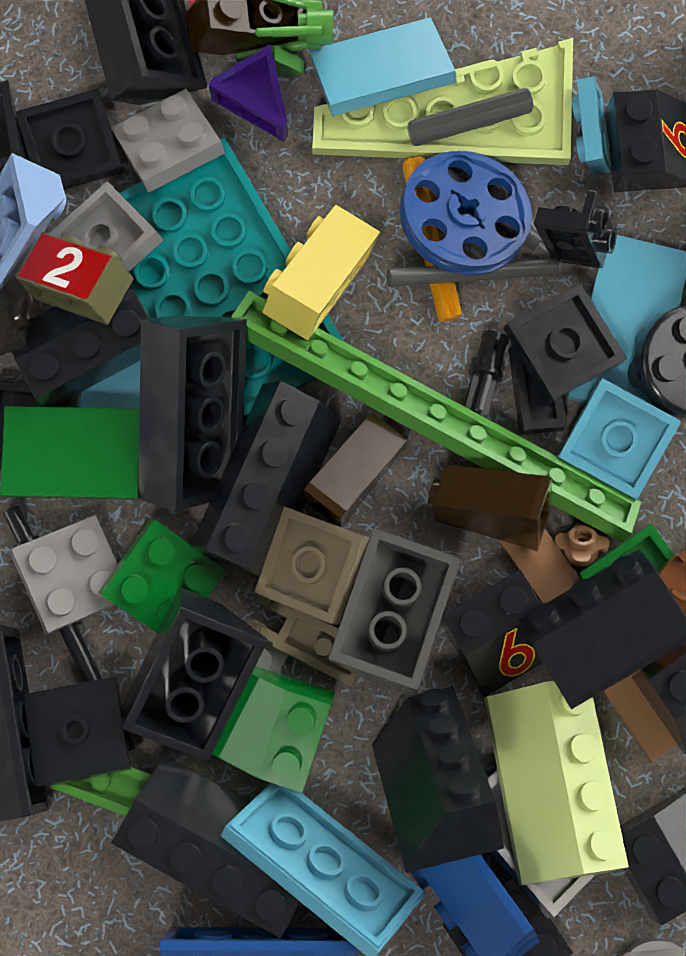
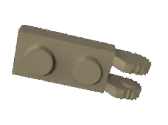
(304, 639)

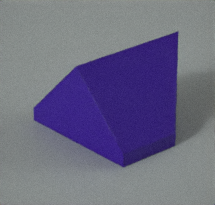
(253, 93)

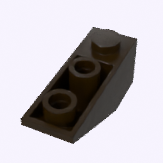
(230, 25)

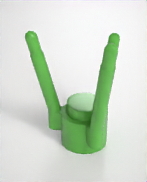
(313, 28)

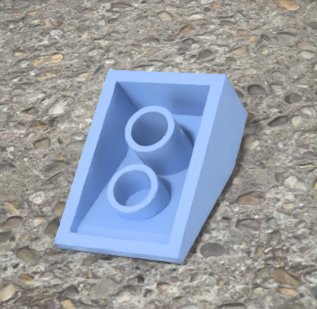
(27, 205)

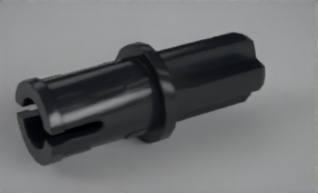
(486, 372)

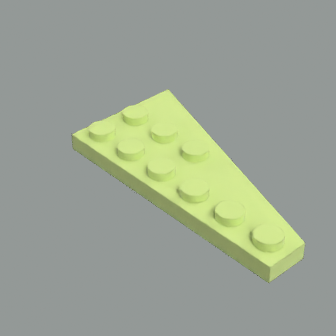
(526, 139)

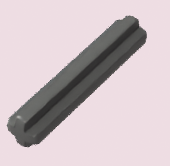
(470, 116)

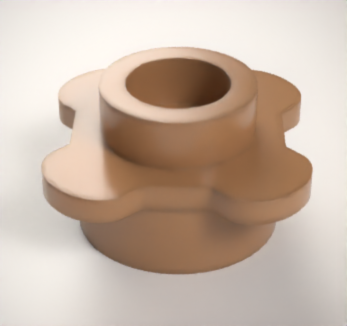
(581, 544)

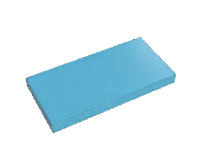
(628, 294)
(324, 867)

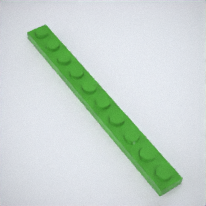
(440, 418)

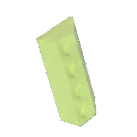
(554, 785)

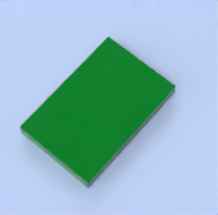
(70, 453)

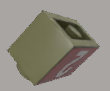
(75, 276)

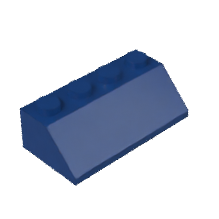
(253, 942)

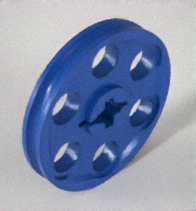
(465, 229)

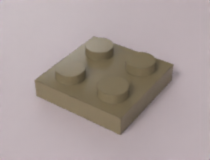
(312, 565)

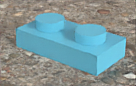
(589, 110)

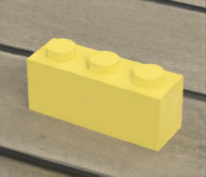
(319, 271)

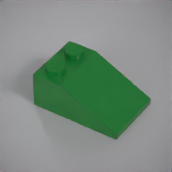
(276, 728)

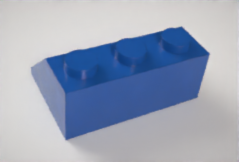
(479, 906)

